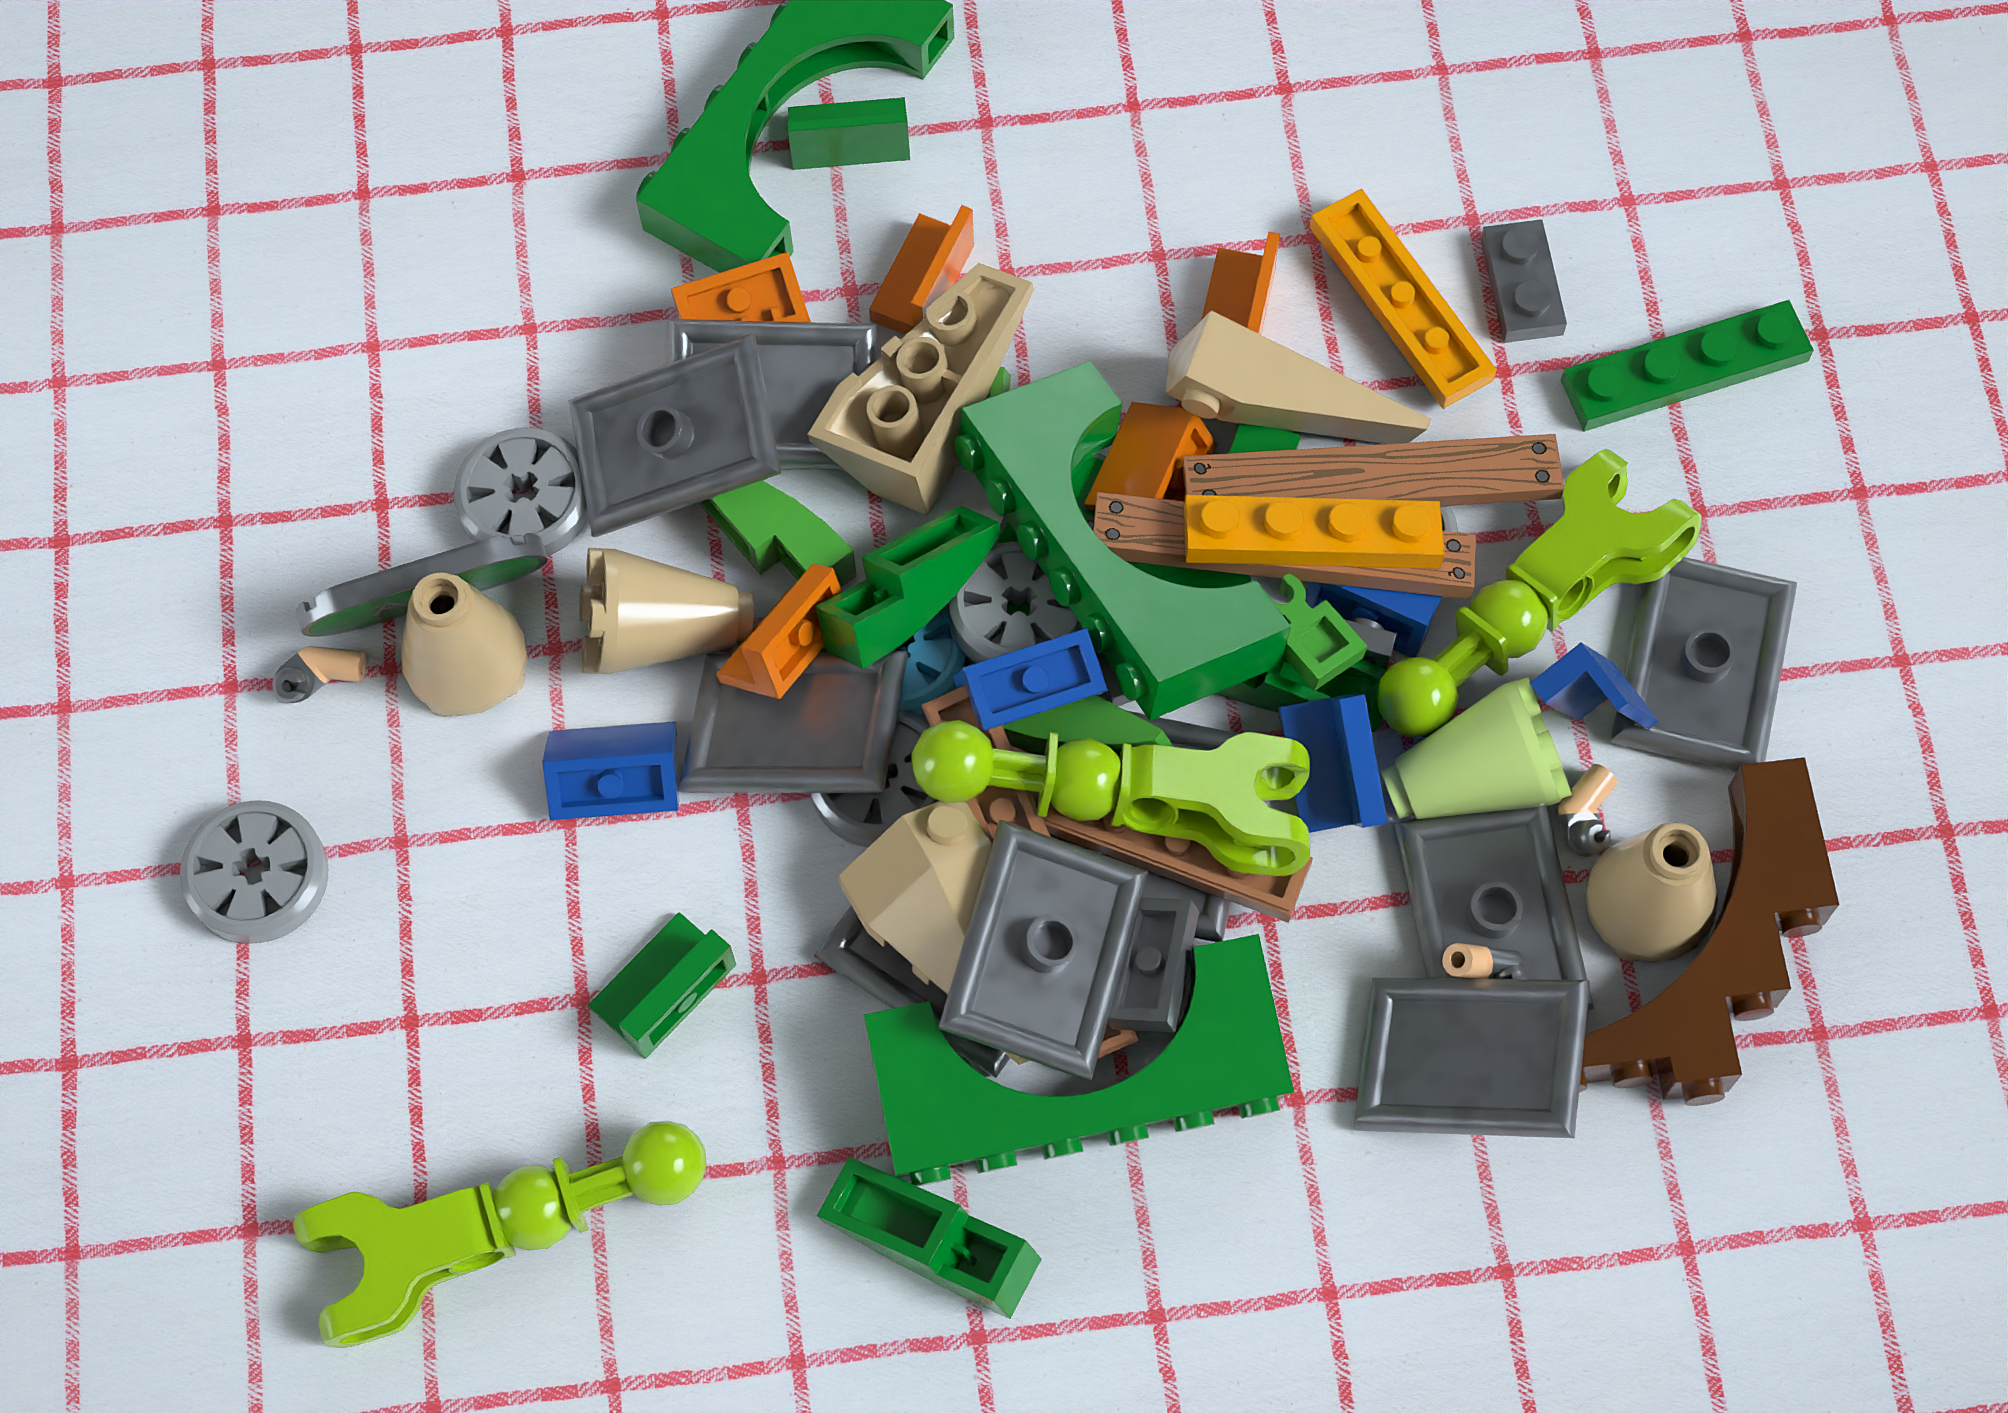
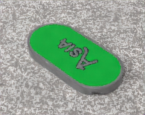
(388, 592)

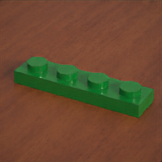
(1686, 365)

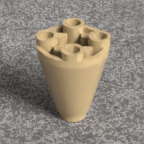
(655, 613)
(460, 647)
(1653, 894)

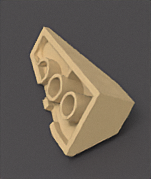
(1251, 380)
(904, 411)
(921, 887)

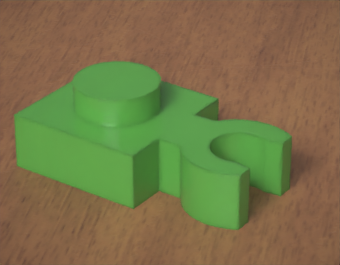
(1319, 638)

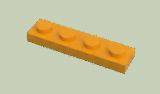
(1402, 298)
(1313, 531)

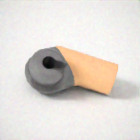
(314, 668)
(1580, 815)
(1484, 962)

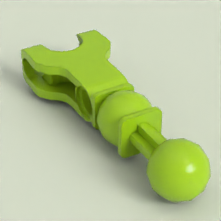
(1547, 585)
(1148, 788)
(479, 1225)

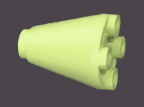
(1481, 761)

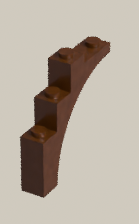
(1774, 884)

